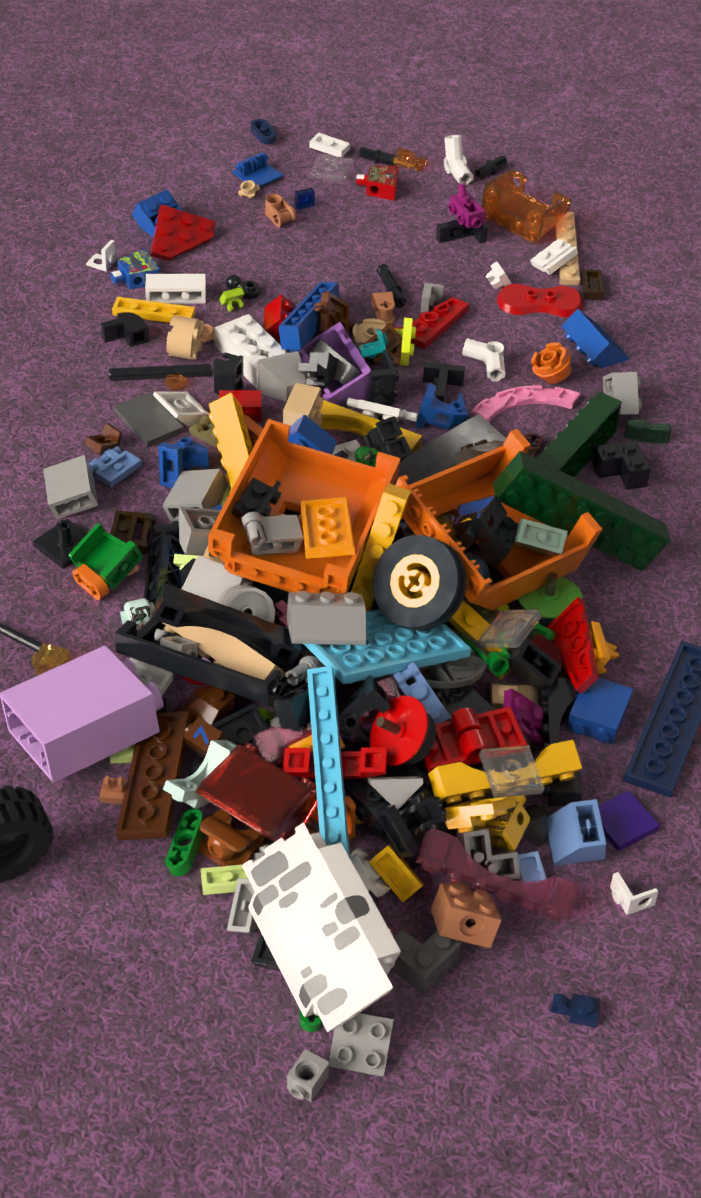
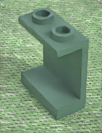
(539, 538)

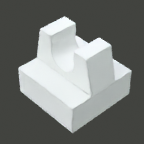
(497, 276)

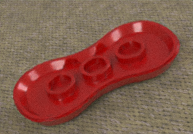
(522, 300)

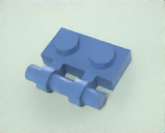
(114, 466)

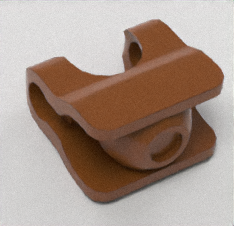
(225, 844)

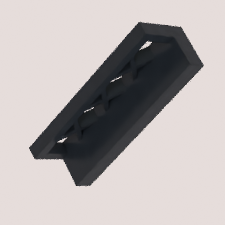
(160, 567)

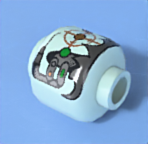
(138, 611)

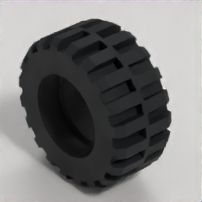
(23, 831)

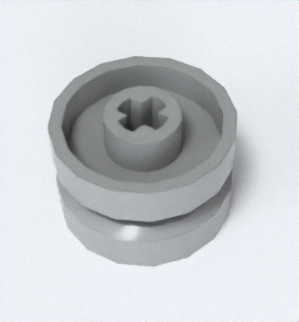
(250, 598)

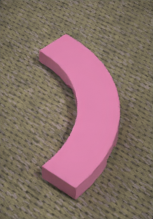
(524, 395)

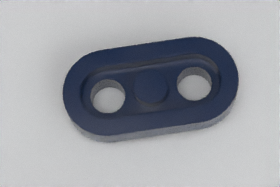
(263, 131)

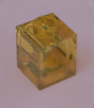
(49, 658)

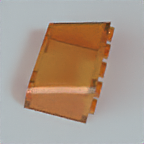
(519, 212)

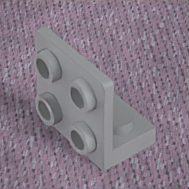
(362, 1044)

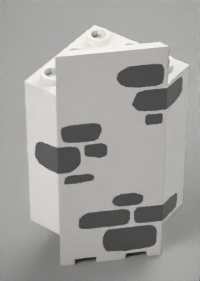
(321, 927)

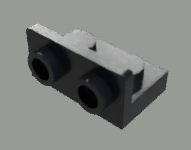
(257, 498)

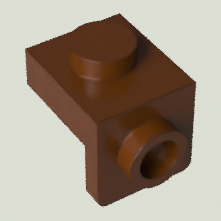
(107, 440)

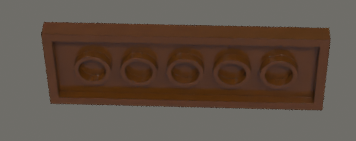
(145, 805)

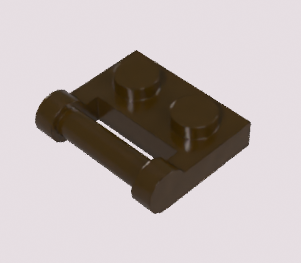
(125, 526)

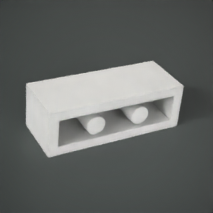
(176, 288)

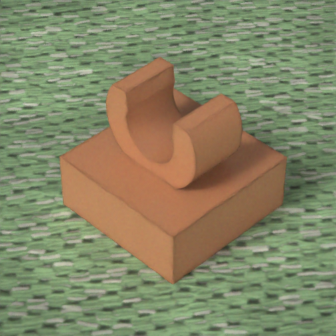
(112, 790)

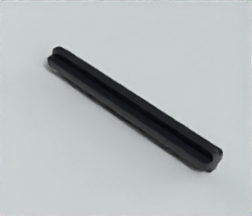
(158, 372)

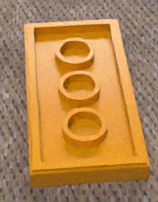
(327, 528)

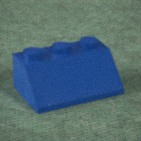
(593, 341)

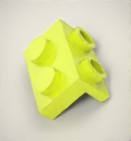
(407, 334)

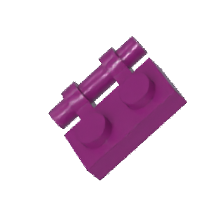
(527, 714)

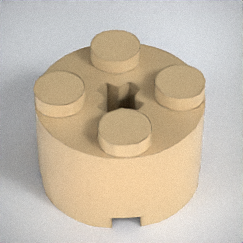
(184, 337)

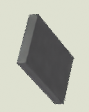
(149, 419)

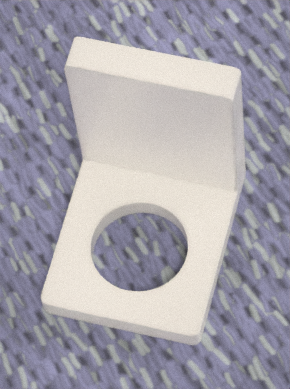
(108, 257)
(623, 896)

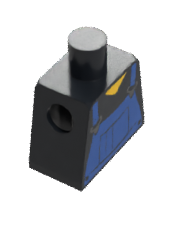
(478, 519)

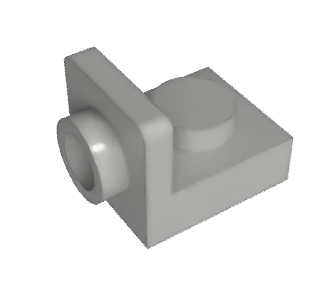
(431, 293)

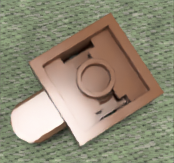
(465, 914)

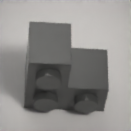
(478, 846)
(425, 963)

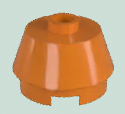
(552, 363)

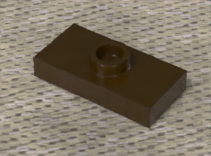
(592, 284)

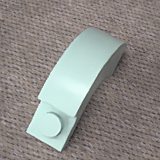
(185, 789)

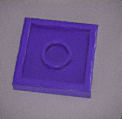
(626, 821)

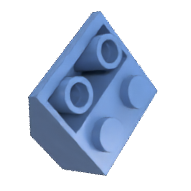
(576, 833)

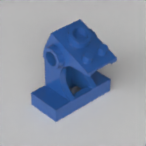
(455, 412)
(180, 457)

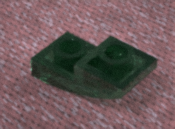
(647, 433)

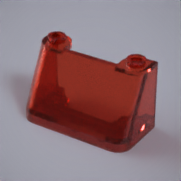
(259, 793)

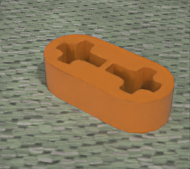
(90, 582)

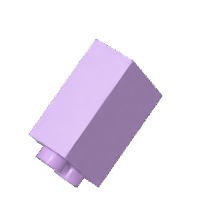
(81, 712)

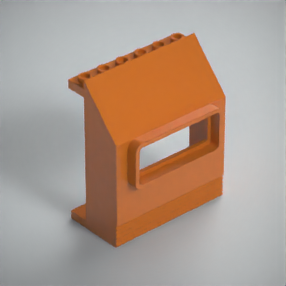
(472, 481)

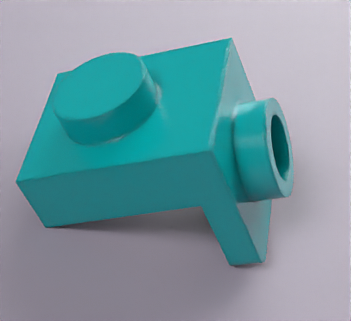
(372, 349)

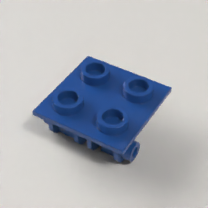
(257, 170)

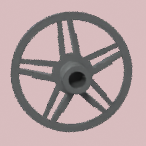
(443, 672)

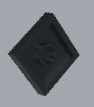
(59, 542)

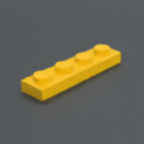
(152, 310)

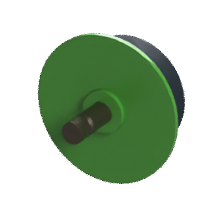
(551, 598)

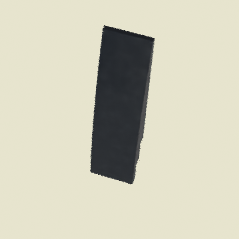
(439, 453)

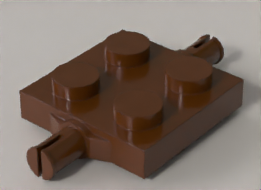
(333, 311)

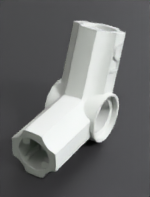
(455, 160)
(489, 353)

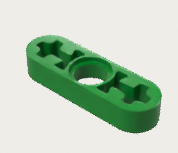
(188, 852)

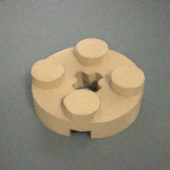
(362, 332)

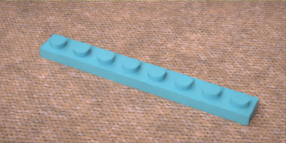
(327, 757)

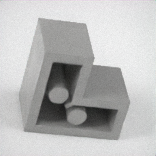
(625, 388)

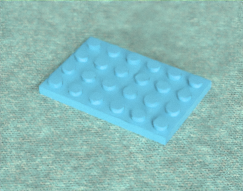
(390, 649)

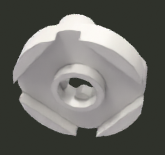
(368, 874)

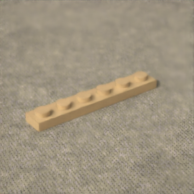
(566, 231)

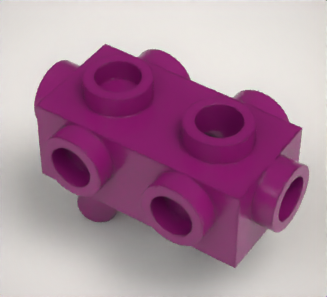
(466, 208)

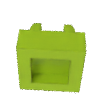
(232, 297)

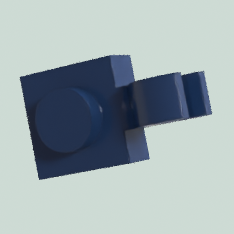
(580, 1009)

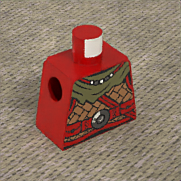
(380, 181)

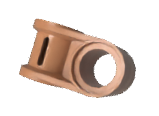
(278, 210)
(383, 306)

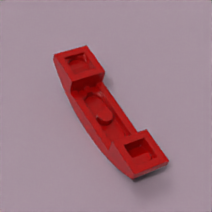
(355, 764)

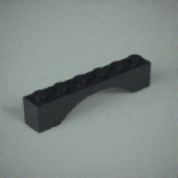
(184, 608)
(558, 705)

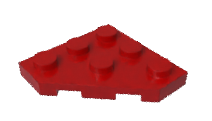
(179, 232)

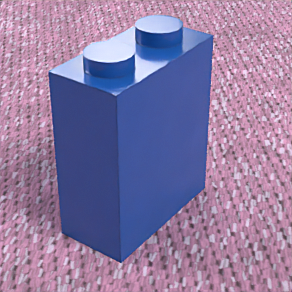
(600, 710)

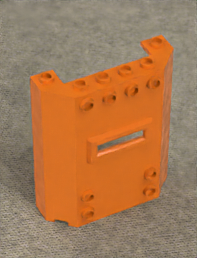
(303, 476)

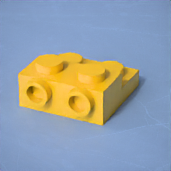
(475, 813)

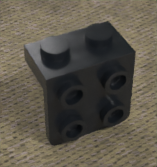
(382, 382)

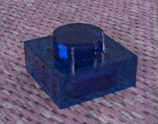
(304, 198)

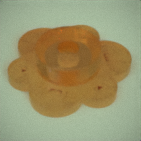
(175, 381)

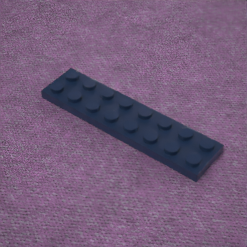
(670, 726)

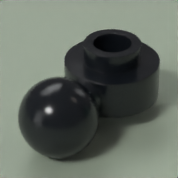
(250, 288)

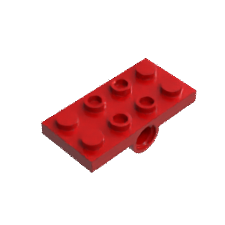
(469, 733)

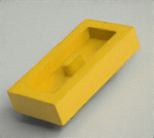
(396, 873)

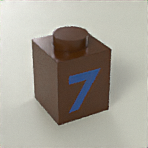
(199, 736)

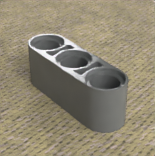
(345, 370)

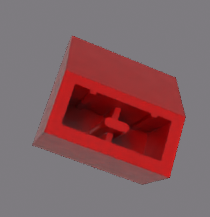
(275, 314)

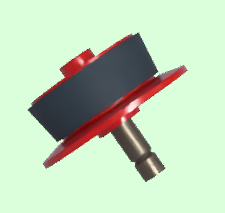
(404, 730)

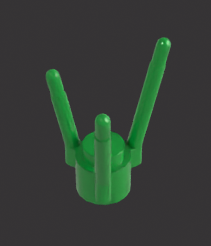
(496, 661)

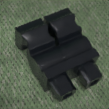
(385, 439)

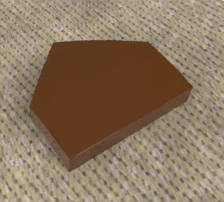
(394, 345)

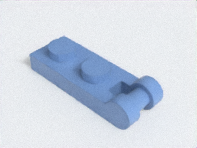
(422, 692)

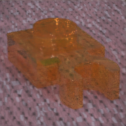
(407, 159)

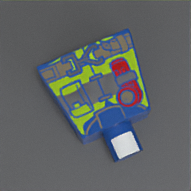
(133, 269)

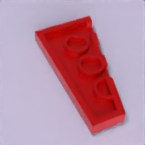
(436, 322)
(575, 645)

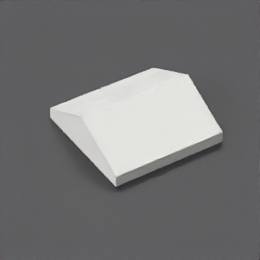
(182, 406)

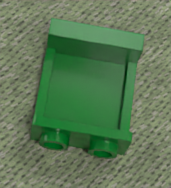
(106, 555)

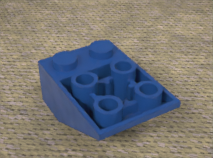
(147, 210)

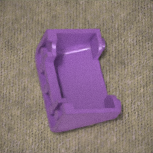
(342, 343)

